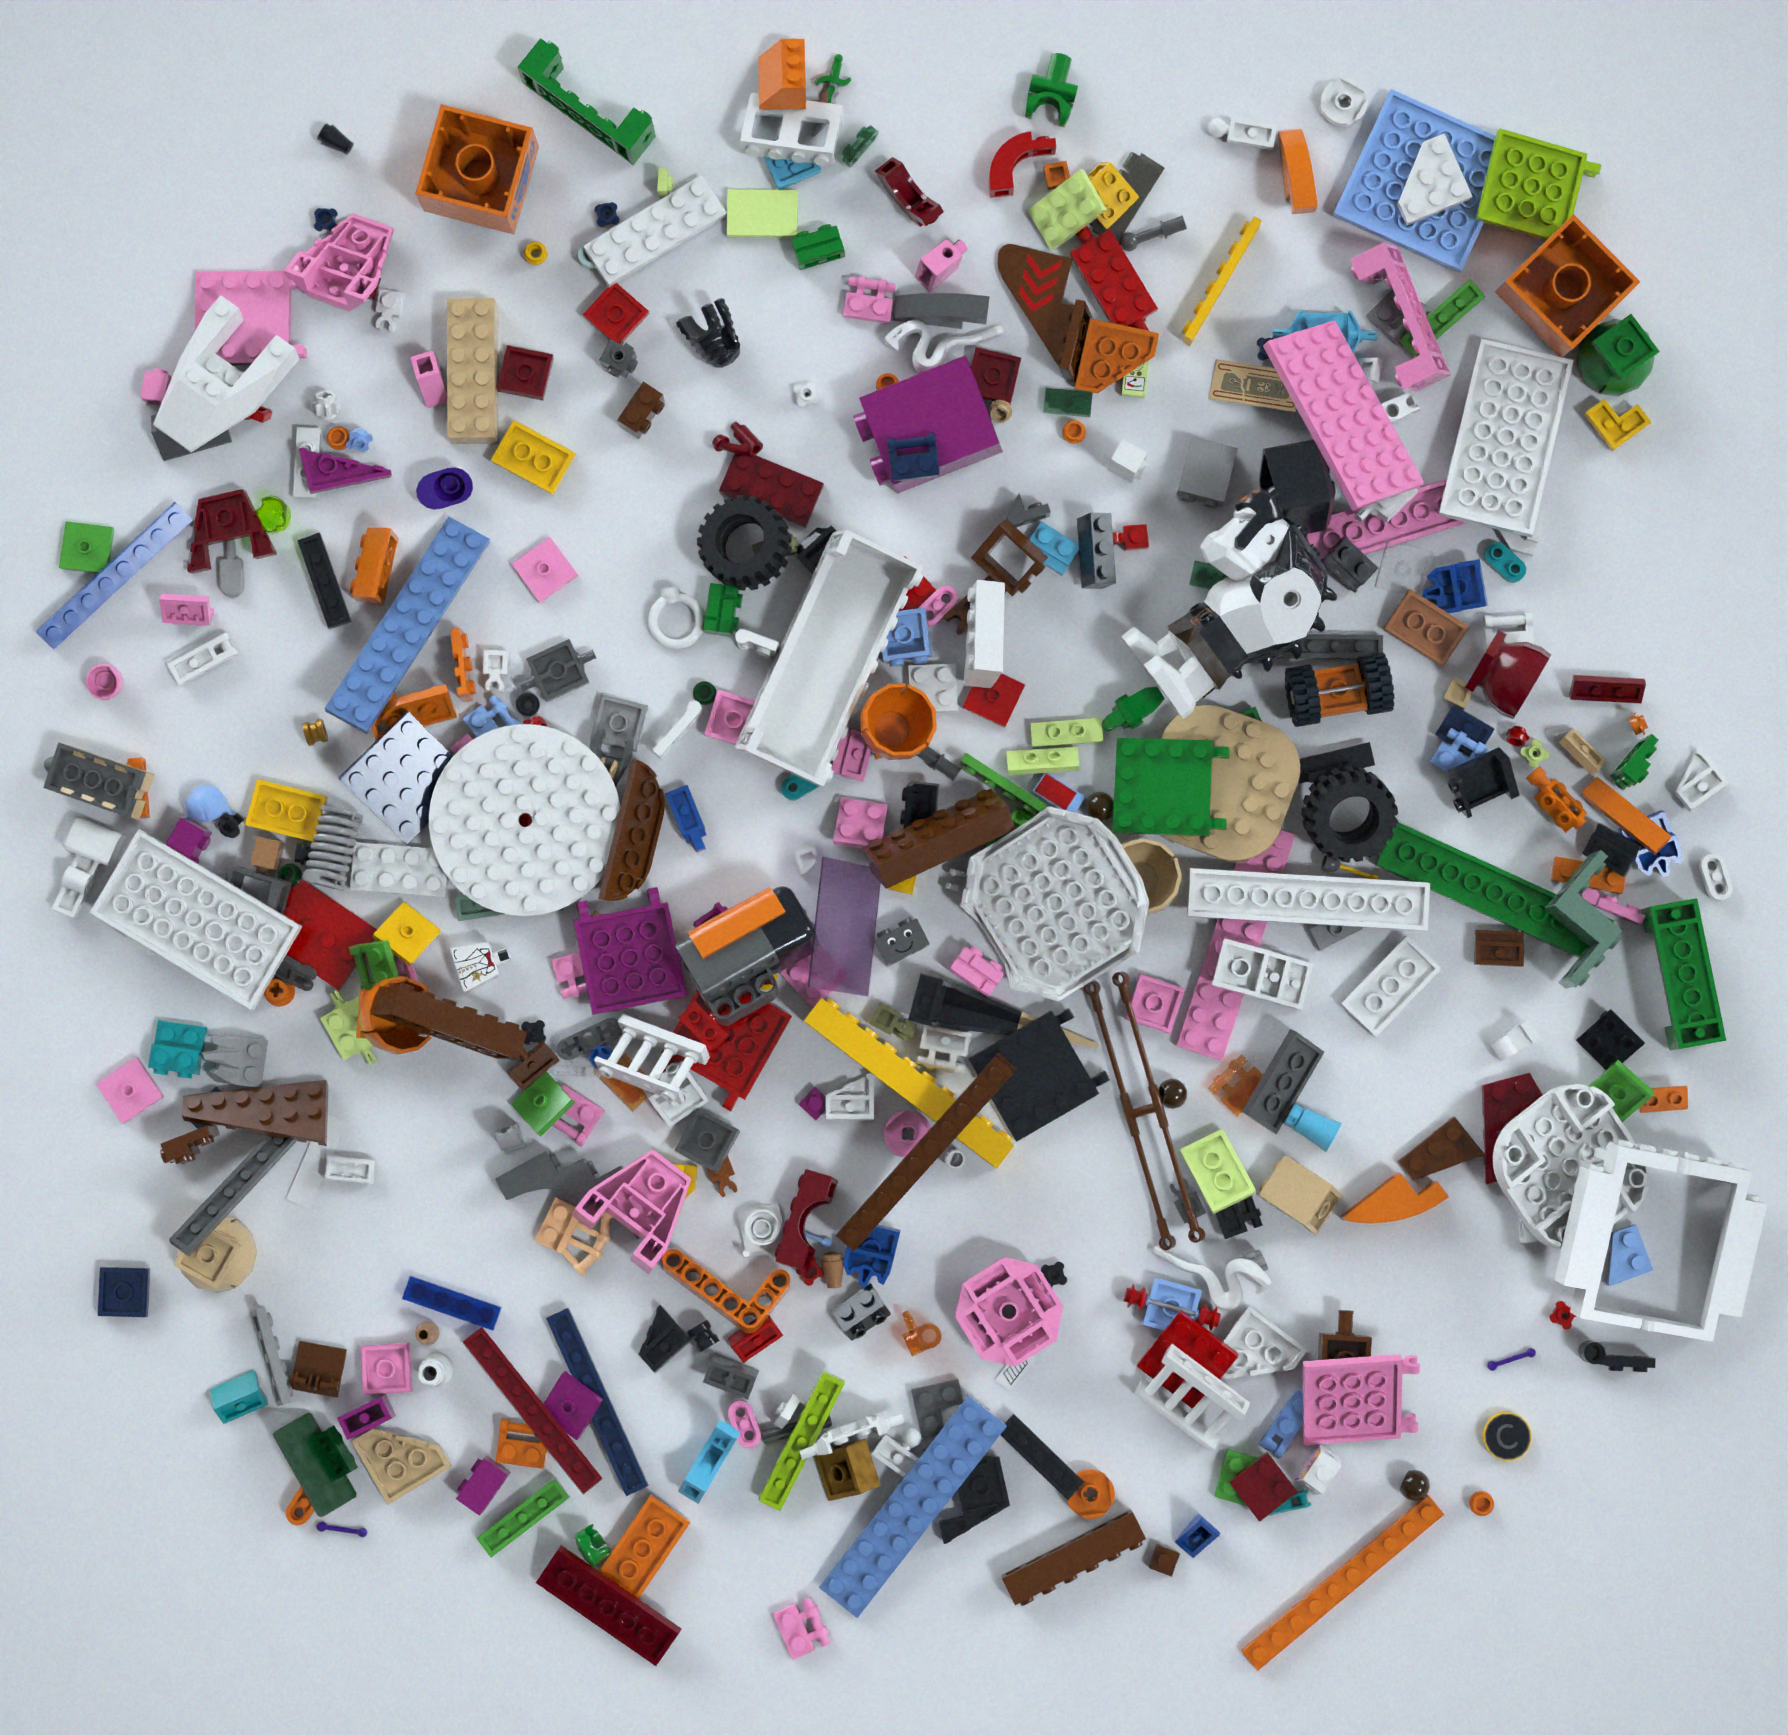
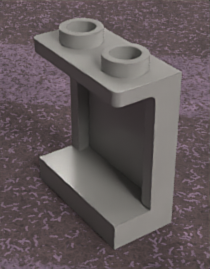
(1206, 472)

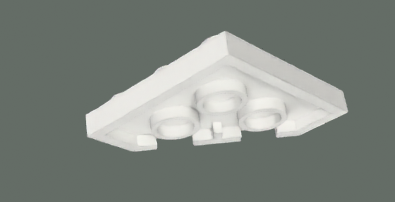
(1433, 182)
(1261, 1347)

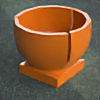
(898, 722)
(383, 1033)

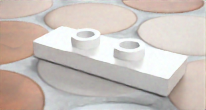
(311, 440)

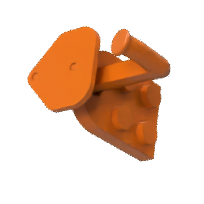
(426, 706)

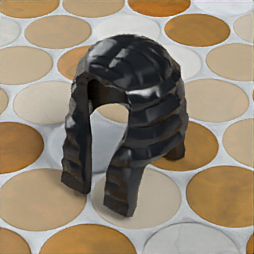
(719, 343)

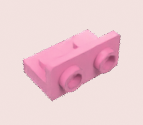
(186, 609)

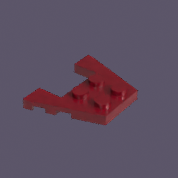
(225, 519)

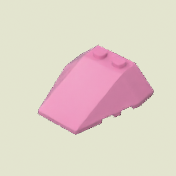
(344, 264)

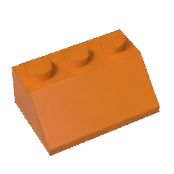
(783, 76)
(374, 566)

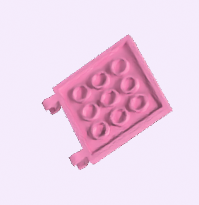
(263, 302)
(1356, 1399)

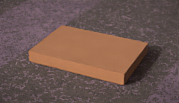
(1426, 627)

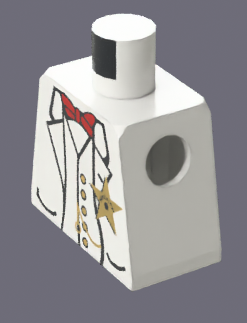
(478, 964)

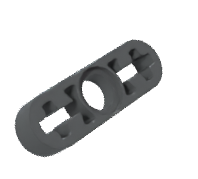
(570, 1040)

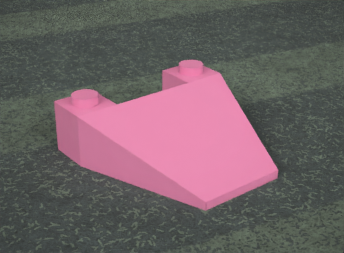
(644, 1200)

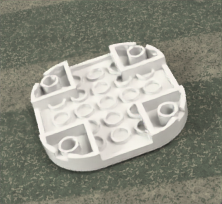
(1542, 1155)

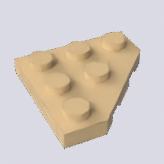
(399, 1461)

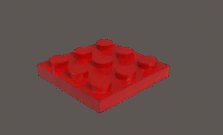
(1197, 1344)

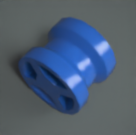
(598, 1052)

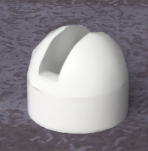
(958, 1161)

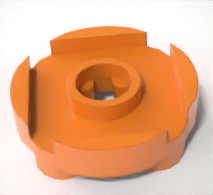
(1101, 1502)

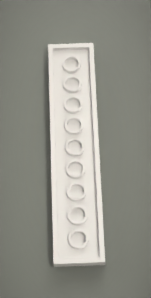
(1308, 899)

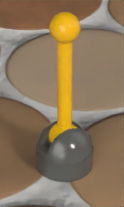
(1333, 865)

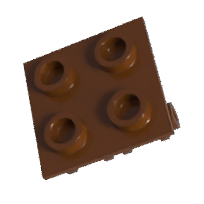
(318, 1369)

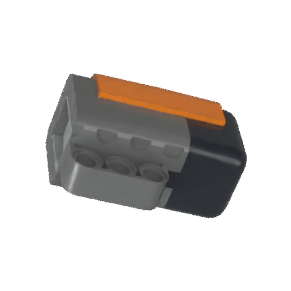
(744, 950)

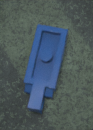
(687, 816)

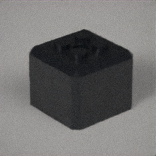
(1302, 482)

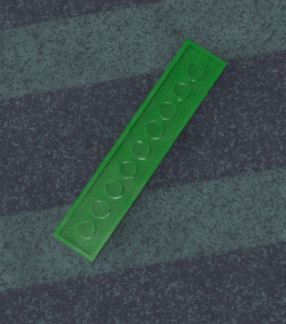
(1477, 886)

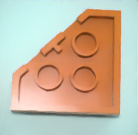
(1112, 353)

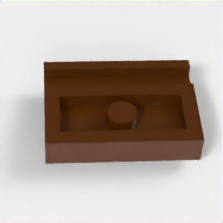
(1499, 948)

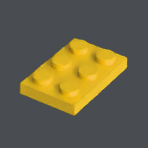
(533, 457)
(285, 810)

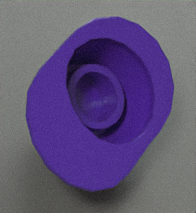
(444, 488)

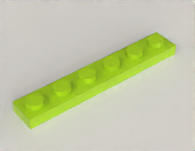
(803, 1436)

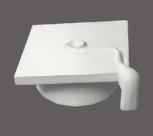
(761, 1228)

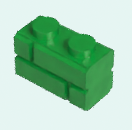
(818, 246)
(721, 610)

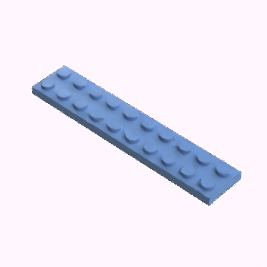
(407, 625)
(913, 1506)

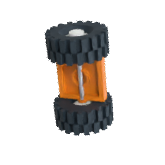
(1339, 689)

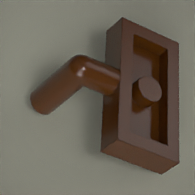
(532, 1065)

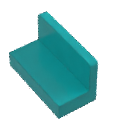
(238, 1397)

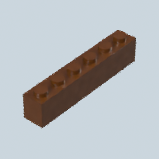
(1073, 1557)

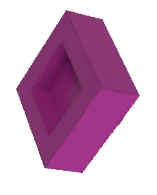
(814, 1103)

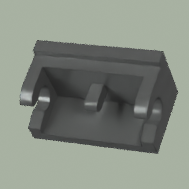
(730, 1376)

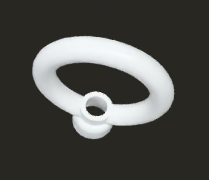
(670, 596)

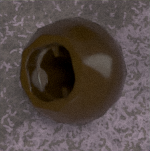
(1100, 806)
(1172, 1093)
(1415, 1485)

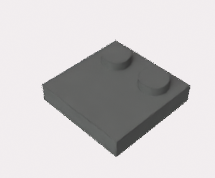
(707, 1140)

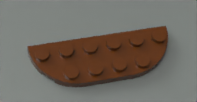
(634, 834)

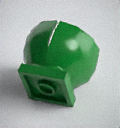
(1617, 356)

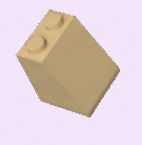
(1300, 1194)

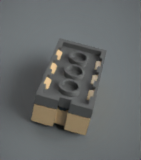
(97, 780)

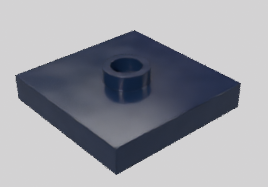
(123, 1292)

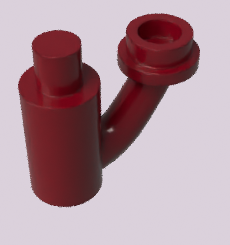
(748, 441)

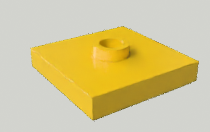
(407, 933)

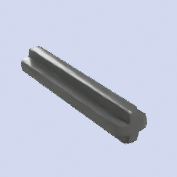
(777, 1433)

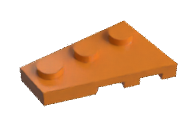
(459, 645)

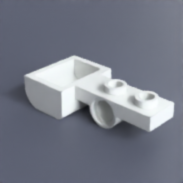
(93, 847)

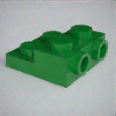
(1634, 766)

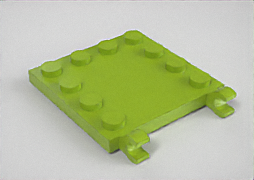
(1531, 184)

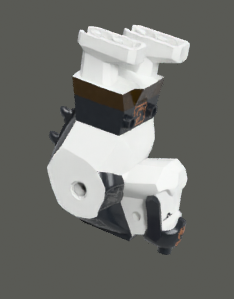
(1247, 617)

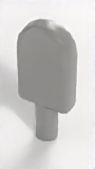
(231, 572)

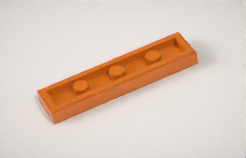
(1625, 815)

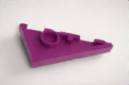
(329, 472)

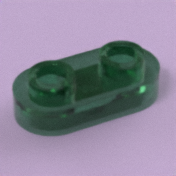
(853, 152)

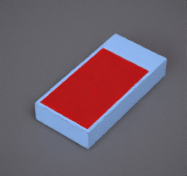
(1058, 793)

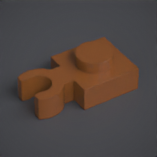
(723, 1176)

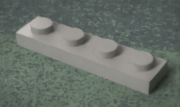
(274, 1365)

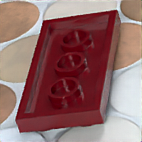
(784, 489)

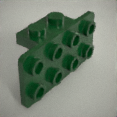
(318, 1462)

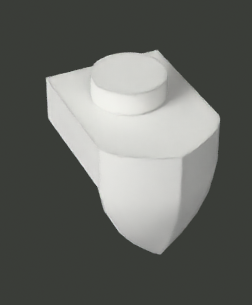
(786, 1410)

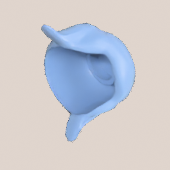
(207, 804)

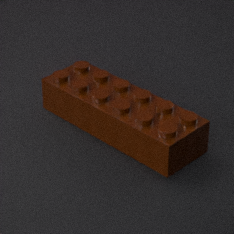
(938, 838)
(449, 1022)

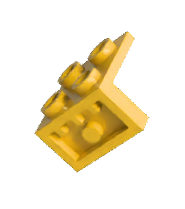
(1113, 191)

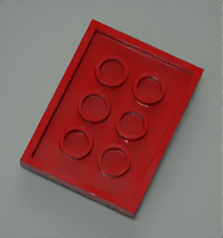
(325, 933)

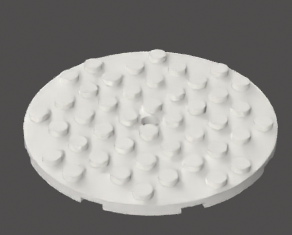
(479, 811)

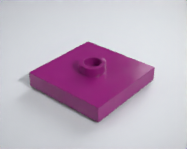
(572, 1404)

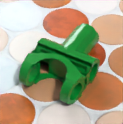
(1053, 89)

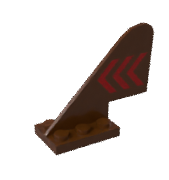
(1039, 286)

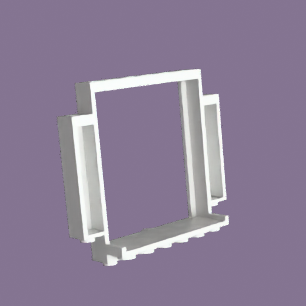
(1593, 1218)

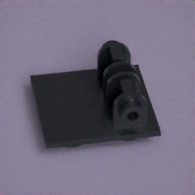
(1610, 1040)

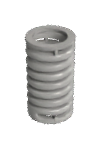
(327, 845)

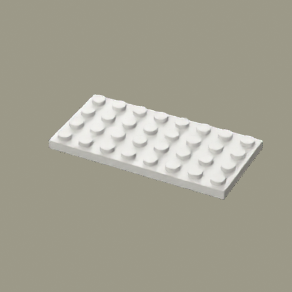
(1506, 438)
(196, 919)

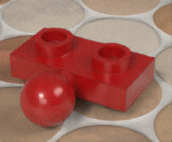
(704, 1025)

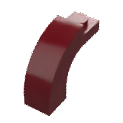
(907, 194)

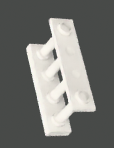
(652, 1037)
(1200, 1378)

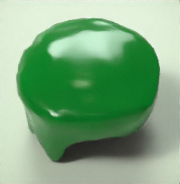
(591, 1545)

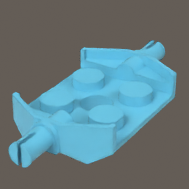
(1345, 321)

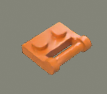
(519, 1451)

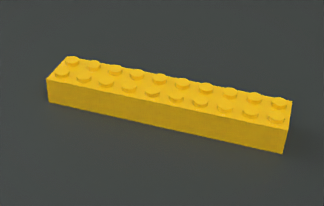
(903, 1078)

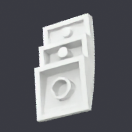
(1262, 974)

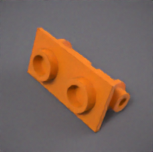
(1667, 1099)

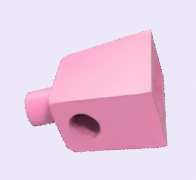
(940, 264)

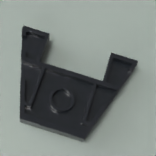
(980, 1497)

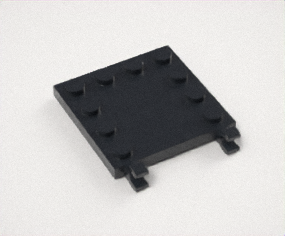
(1047, 1075)

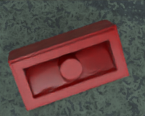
(748, 1345)

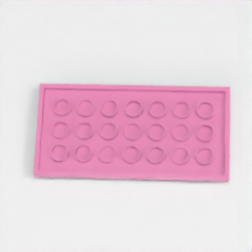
(1343, 415)

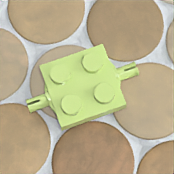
(342, 1028)

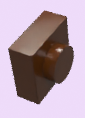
(1164, 1560)

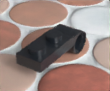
(1615, 1362)

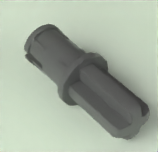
(940, 763)

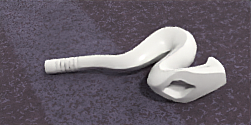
(919, 358)
(1221, 1298)

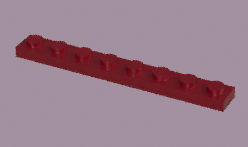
(532, 1411)

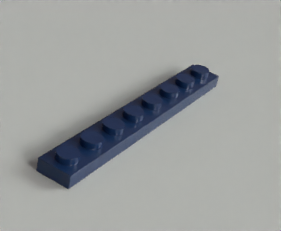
(605, 1419)

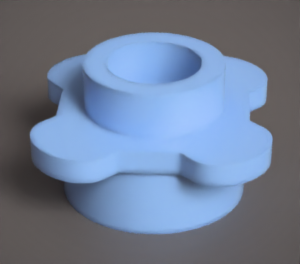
(359, 440)

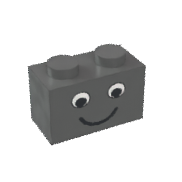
(901, 942)

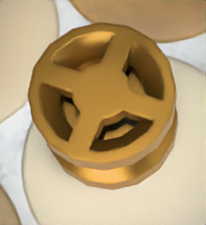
(315, 732)

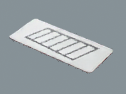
(1010, 1375)

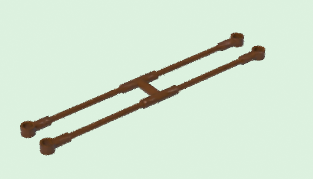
(1155, 1107)

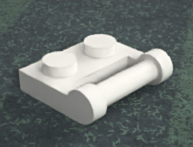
(1511, 637)
(764, 646)

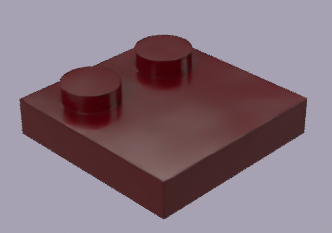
(525, 372)
(995, 374)
(1263, 1486)

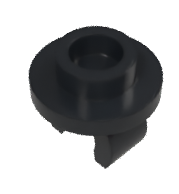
(229, 826)

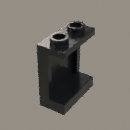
(1482, 780)

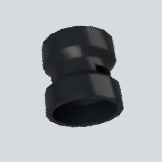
(707, 1339)

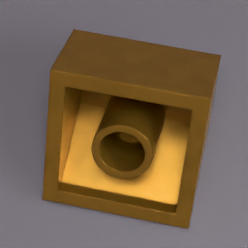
(847, 1470)

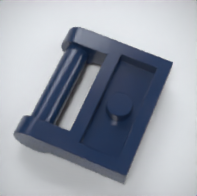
(914, 465)

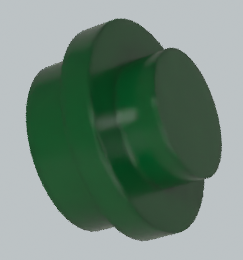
(704, 693)
(290, 873)

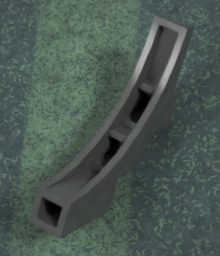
(543, 1173)

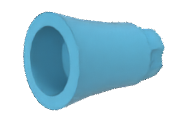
(1313, 1126)

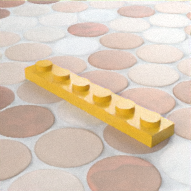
(1225, 272)

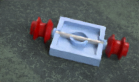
(1166, 1301)

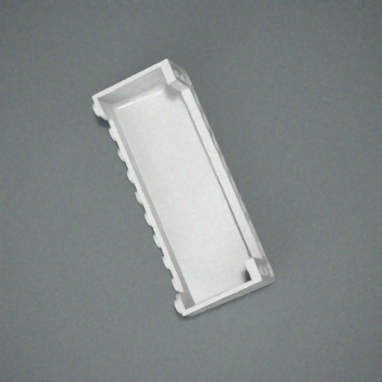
(828, 656)

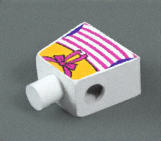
(1319, 1470)

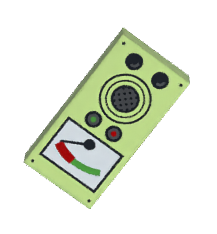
(1135, 382)

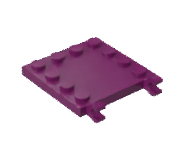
(629, 956)

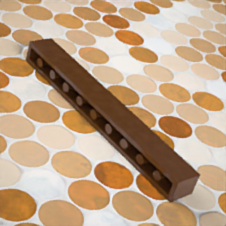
(926, 1151)

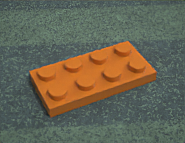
(645, 1546)

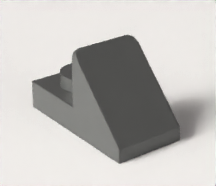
(1019, 516)

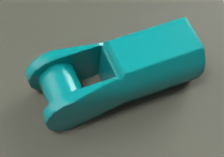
(1287, 1506)

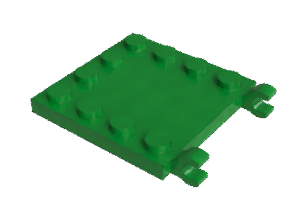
(1165, 787)

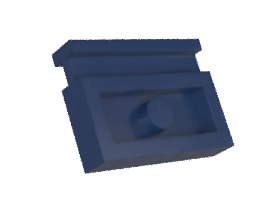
(1469, 724)

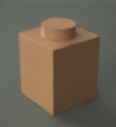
(267, 855)

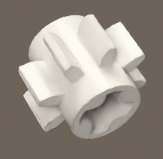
(325, 405)

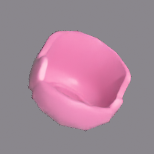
(104, 681)

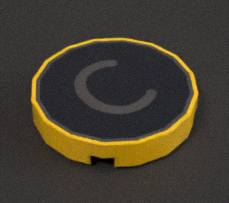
(1506, 1436)

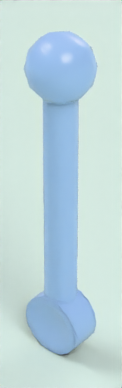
(826, 1242)

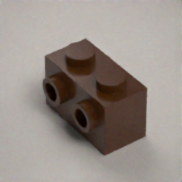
(641, 410)

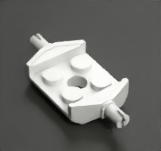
(840, 1434)

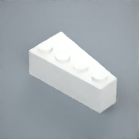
(984, 634)

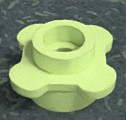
(1533, 760)

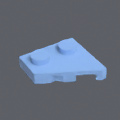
(1627, 1256)

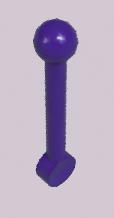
(1492, 1365)
(322, 1526)

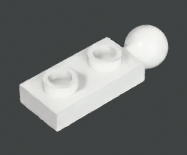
(1245, 132)

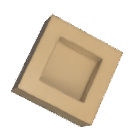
(1457, 693)

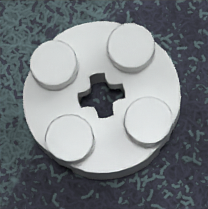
(1344, 116)

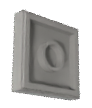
(620, 720)

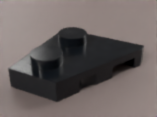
(663, 1340)

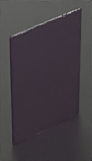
(844, 928)

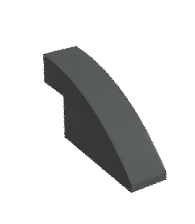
(941, 309)

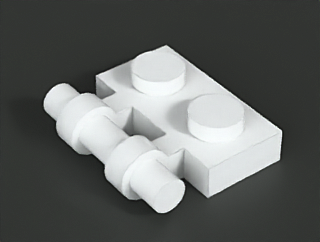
(944, 1041)

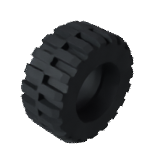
(720, 526)
(1369, 834)

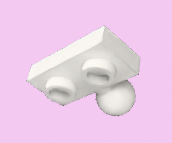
(897, 1455)

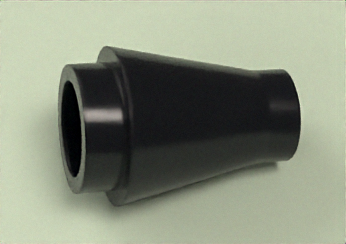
(334, 139)

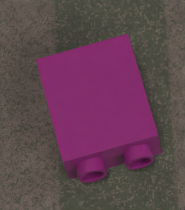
(936, 402)

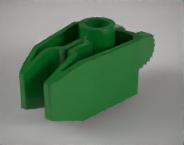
(1132, 709)

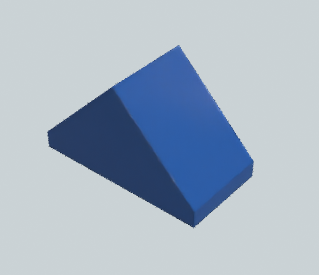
(1197, 1536)

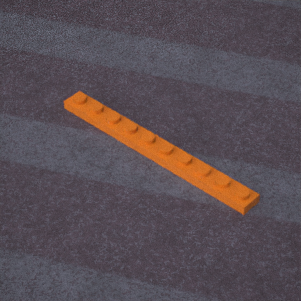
(1342, 1582)

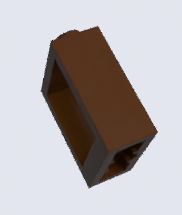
(996, 571)

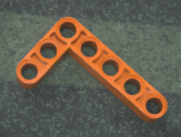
(725, 1294)

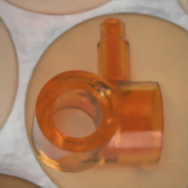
(914, 1337)

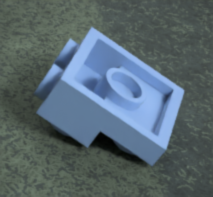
(909, 639)

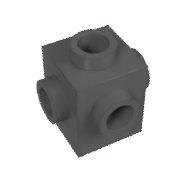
(619, 359)

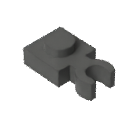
(1194, 1201)

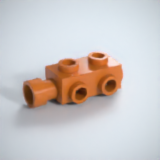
(1557, 804)

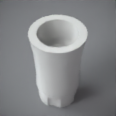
(443, 1366)

